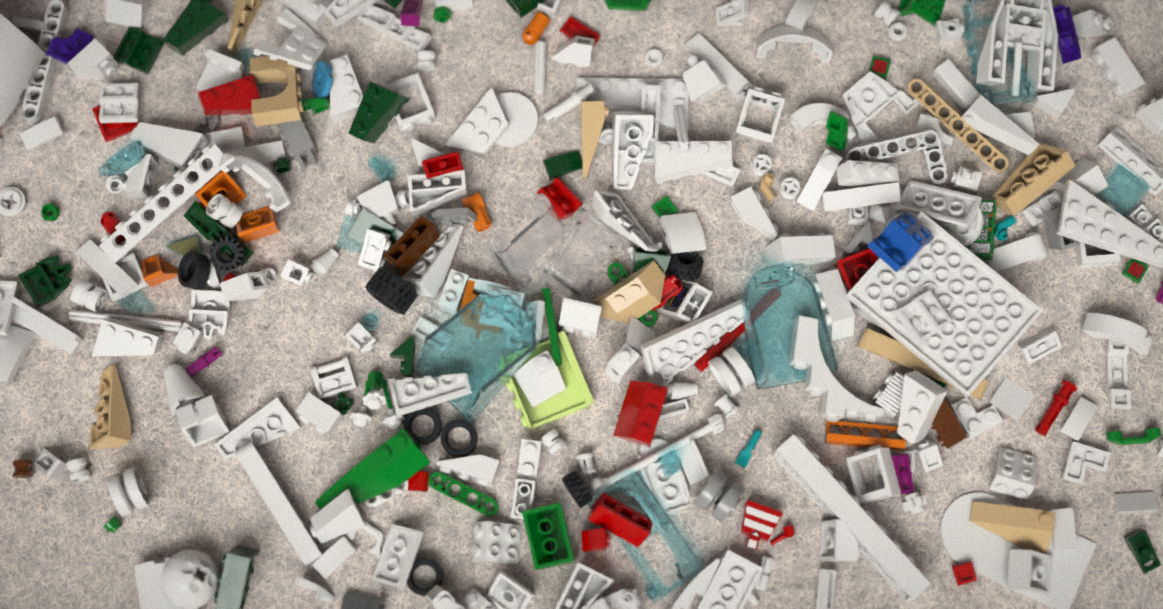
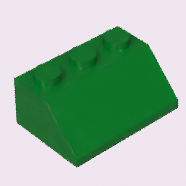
(548, 537)

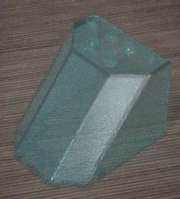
(485, 341)

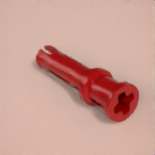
(1059, 401)

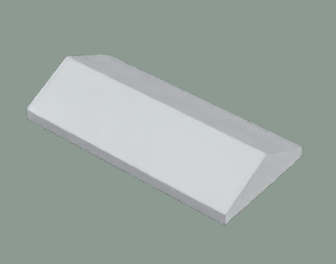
(939, 203)

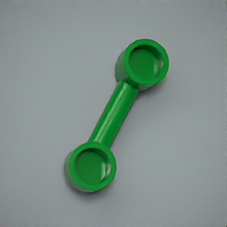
(1150, 435)

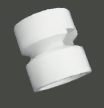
(224, 211)
(88, 295)

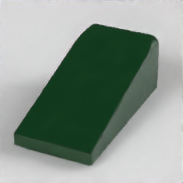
(563, 164)
(1142, 549)

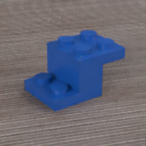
(901, 241)

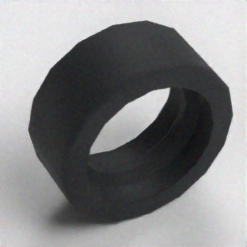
(186, 267)
(454, 424)
(437, 425)
(429, 562)

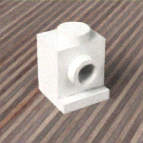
(943, 33)
(290, 272)

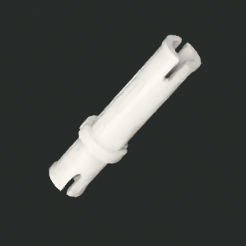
(569, 103)

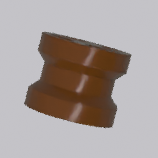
(22, 469)

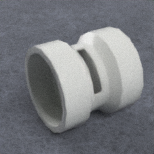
(887, 13)
(553, 442)
(78, 470)

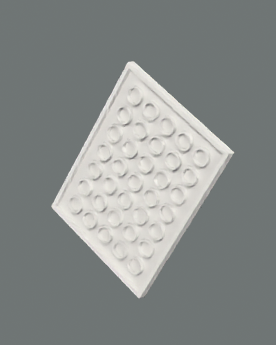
(983, 307)

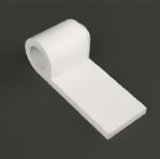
(1019, 252)

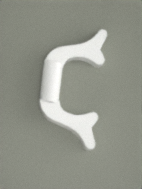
(373, 531)

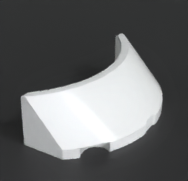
(788, 33)
(260, 173)

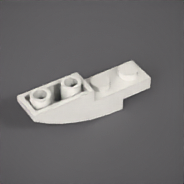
(526, 477)

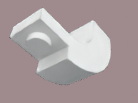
(817, 114)
(1119, 330)

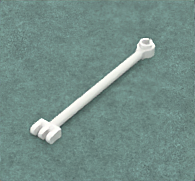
(715, 425)

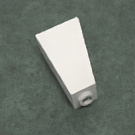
(170, 144)

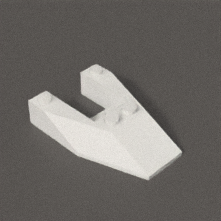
(1035, 26)

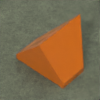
(157, 270)

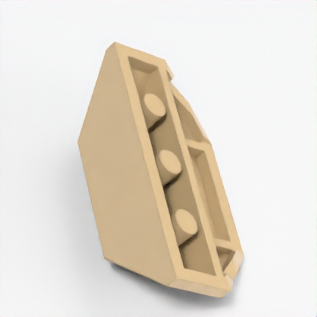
(633, 295)

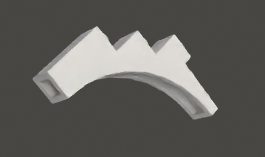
(836, 400)

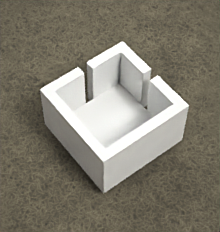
(202, 421)

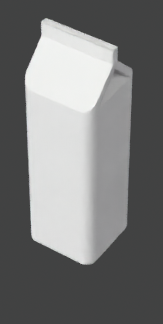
(956, 84)

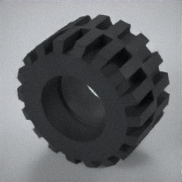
(391, 291)

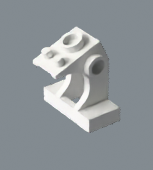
(617, 600)

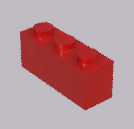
(620, 520)

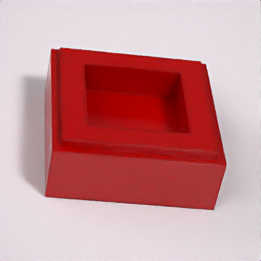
(419, 482)
(964, 573)

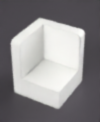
(550, 8)

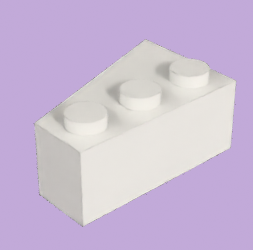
(125, 339)
(918, 406)
(583, 588)

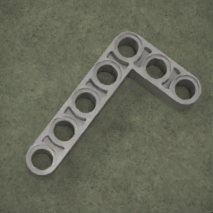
(902, 148)

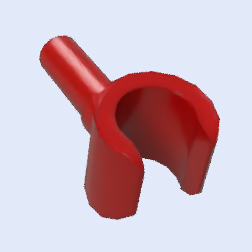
(788, 532)

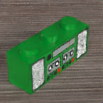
(984, 244)

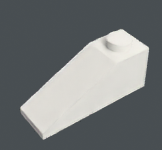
(819, 179)

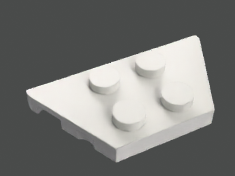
(481, 127)

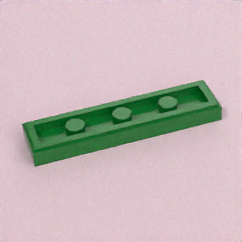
(552, 326)

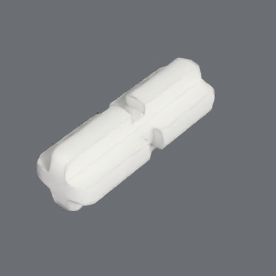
(766, 563)

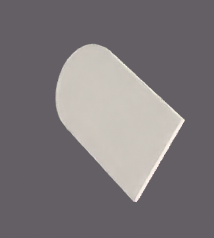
(990, 552)

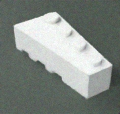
(699, 157)

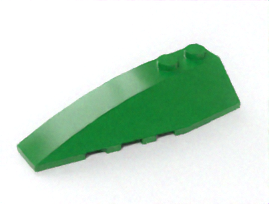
(381, 470)

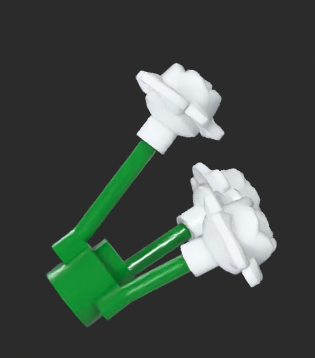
(375, 400)

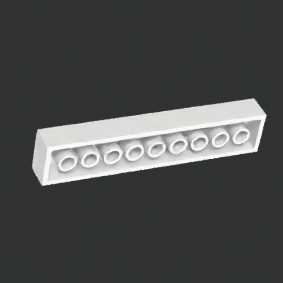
(838, 504)

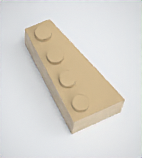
(1033, 178)

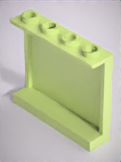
(567, 402)

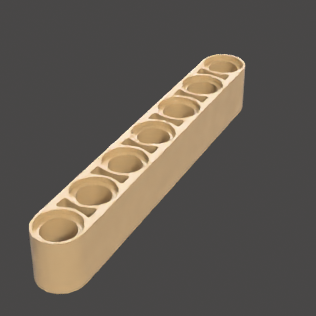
(950, 121)
(899, 354)

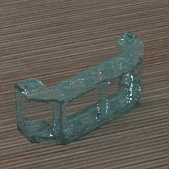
(1025, 93)

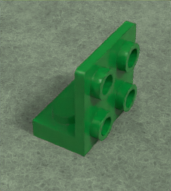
(926, 9)

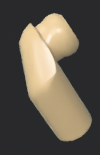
(765, 186)

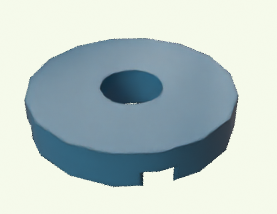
(321, 79)

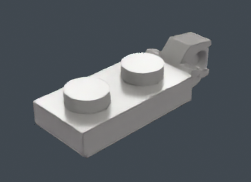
(451, 216)

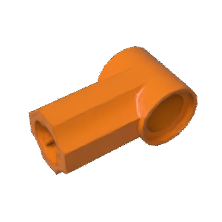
(476, 204)

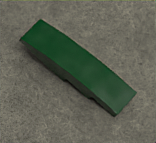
(212, 229)

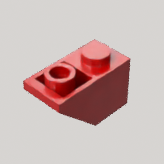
(595, 540)

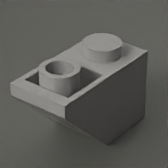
(1051, 221)

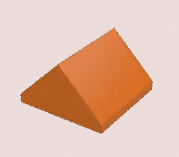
(223, 185)
(257, 224)

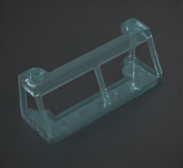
(687, 563)

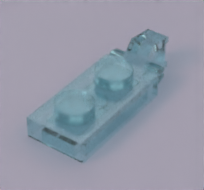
(123, 160)

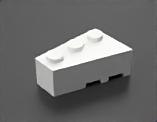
(345, 90)
(435, 192)
(801, 249)
(835, 305)

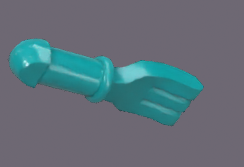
(745, 454)

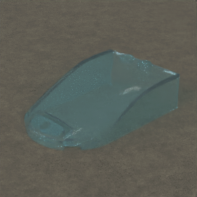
(770, 306)

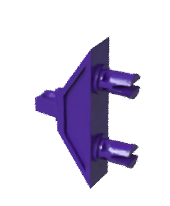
(1067, 34)

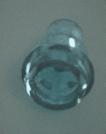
(382, 170)

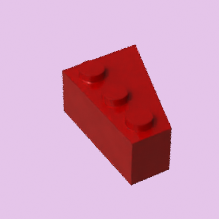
(229, 97)

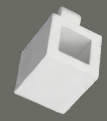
(966, 180)

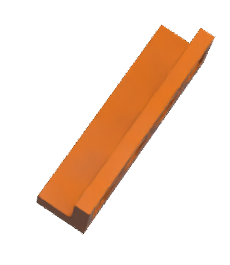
(863, 441)

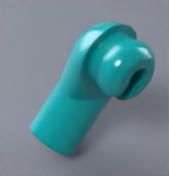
(1002, 227)

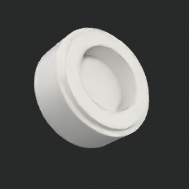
(653, 58)

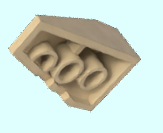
(113, 419)

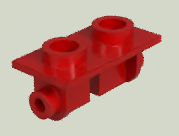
(671, 287)

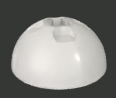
(183, 582)

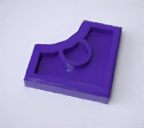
(67, 48)

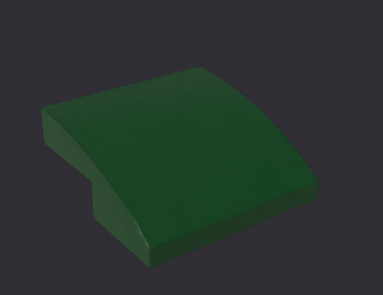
(138, 50)

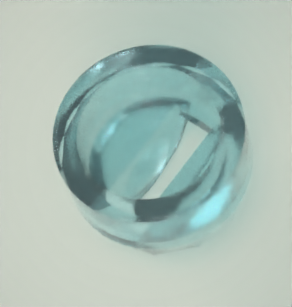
(367, 319)

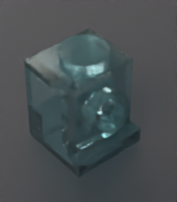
(670, 463)

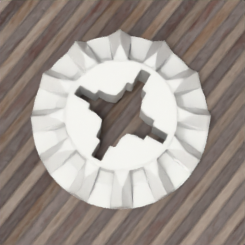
(6, 195)

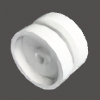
(731, 372)
(128, 491)

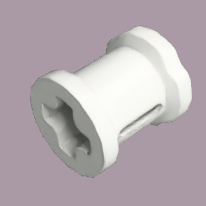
(726, 406)
(586, 464)

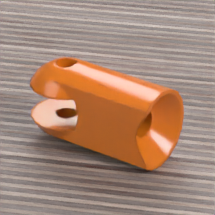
(535, 28)

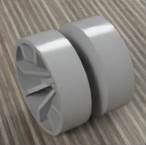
(724, 499)

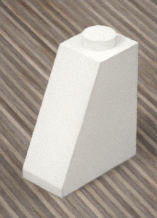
(336, 518)

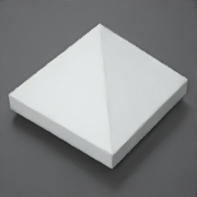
(879, 212)

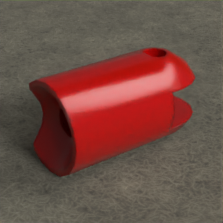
(109, 221)

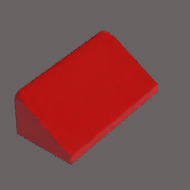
(442, 165)

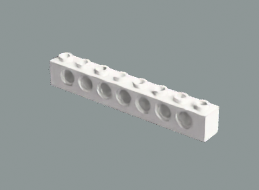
(117, 252)

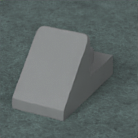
(862, 238)

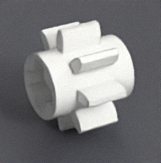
(914, 503)

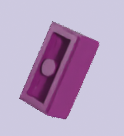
(903, 473)

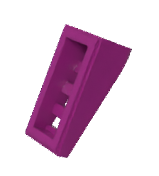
(411, 13)

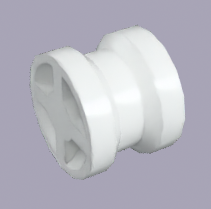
(426, 60)
(763, 161)
(791, 184)

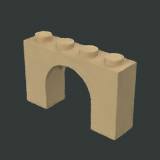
(282, 107)

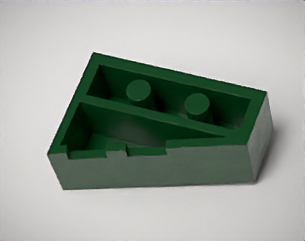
(194, 25)
(375, 112)

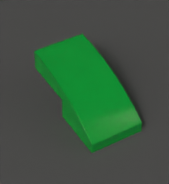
(315, 104)
(838, 130)

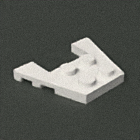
(300, 48)
(870, 97)

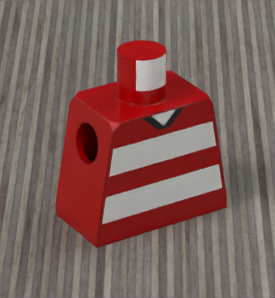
(758, 523)

